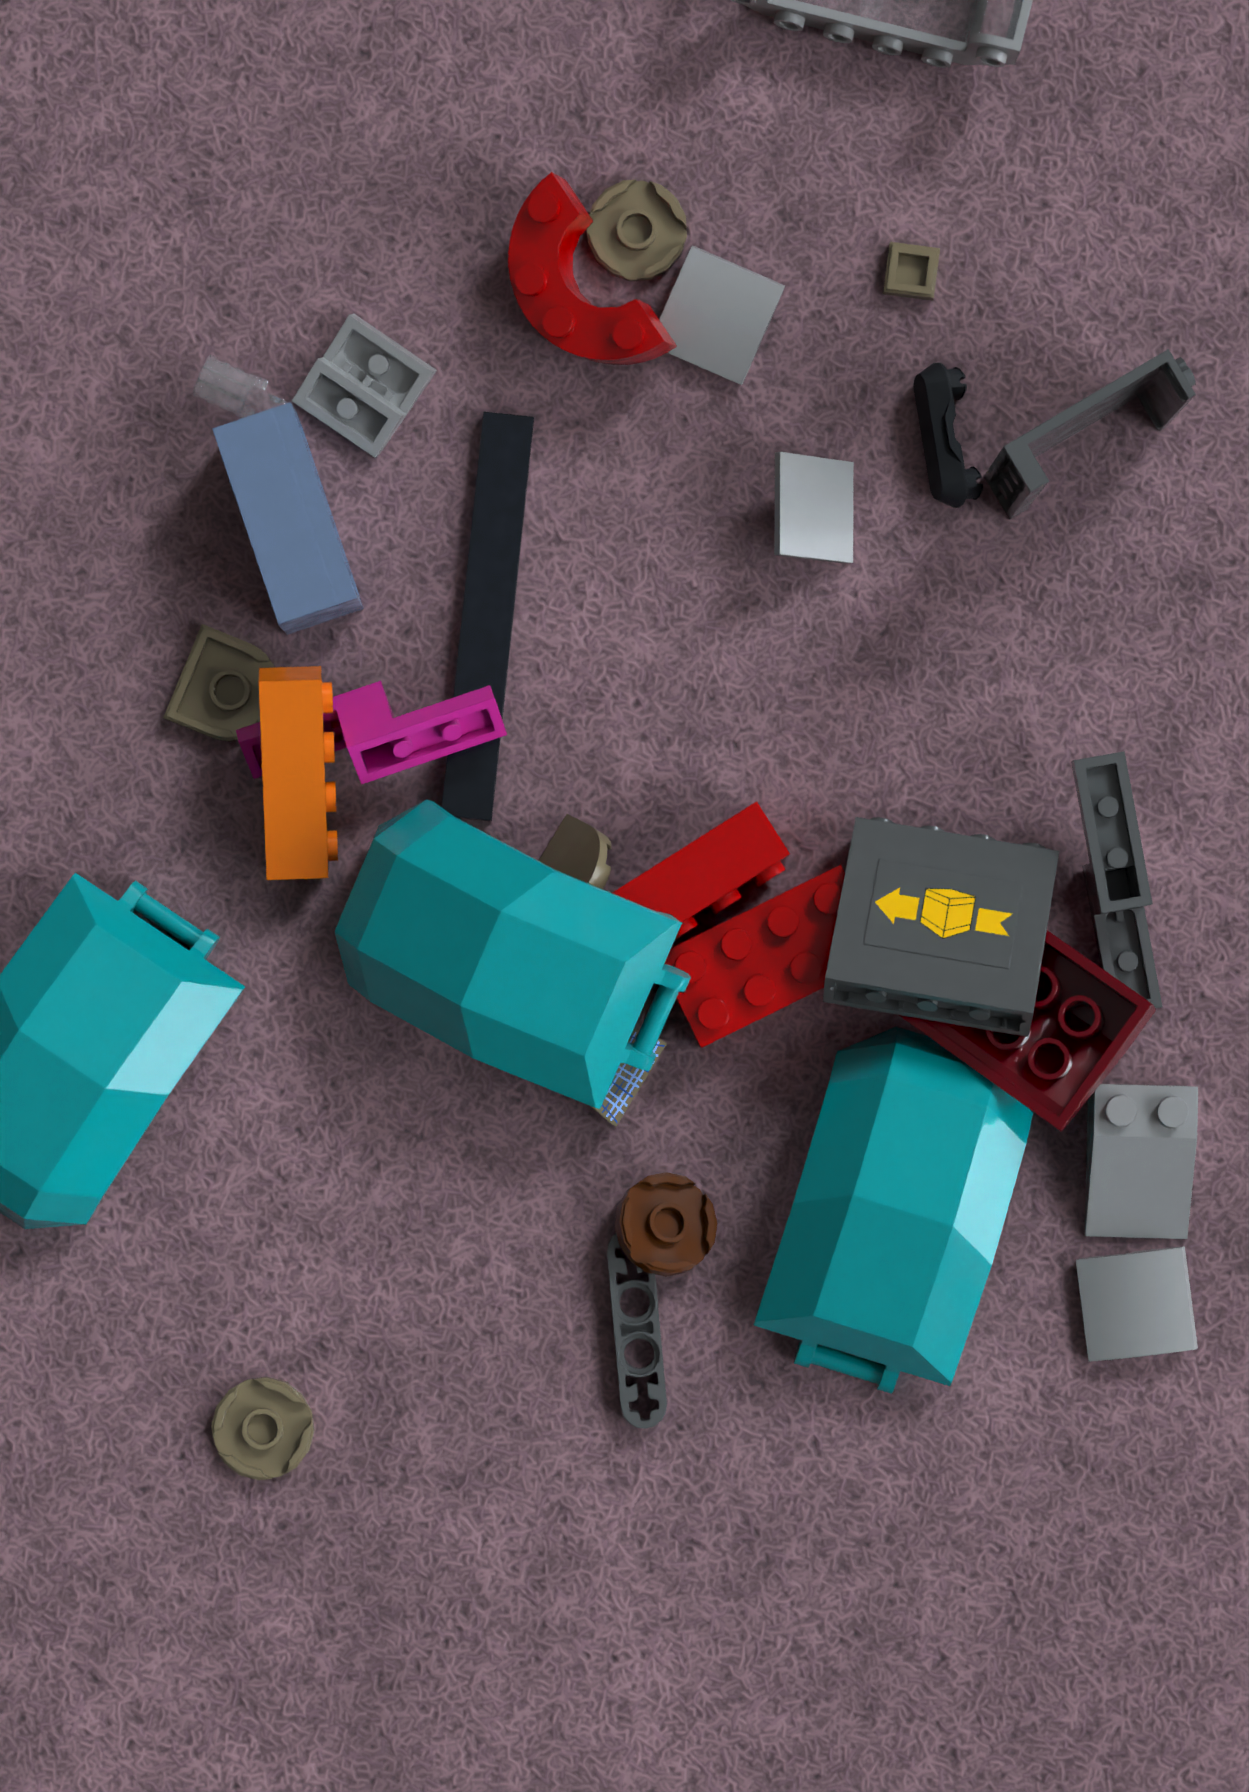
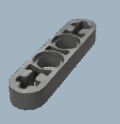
(631, 1328)

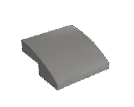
(719, 314)
(364, 385)
(1136, 1304)

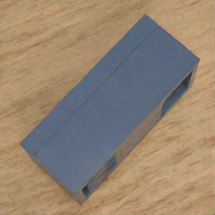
(287, 518)

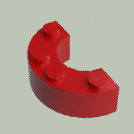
(548, 293)

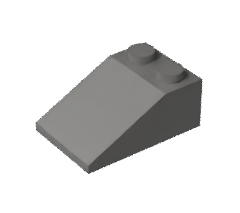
(1140, 1160)

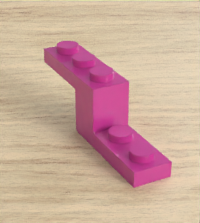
(387, 744)

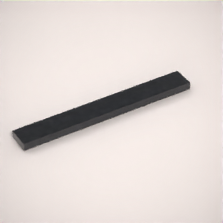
(489, 600)

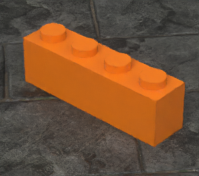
(294, 772)

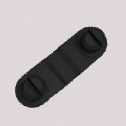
(934, 397)

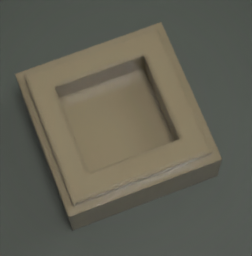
(911, 271)

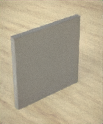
(813, 508)

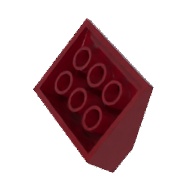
(1075, 1037)

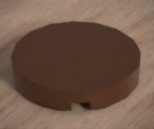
(665, 1224)

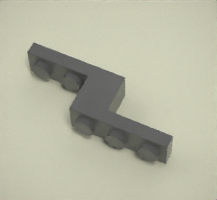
(1116, 872)

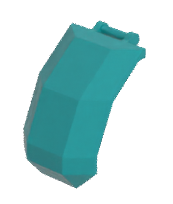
(506, 955)
(93, 1043)
(896, 1212)

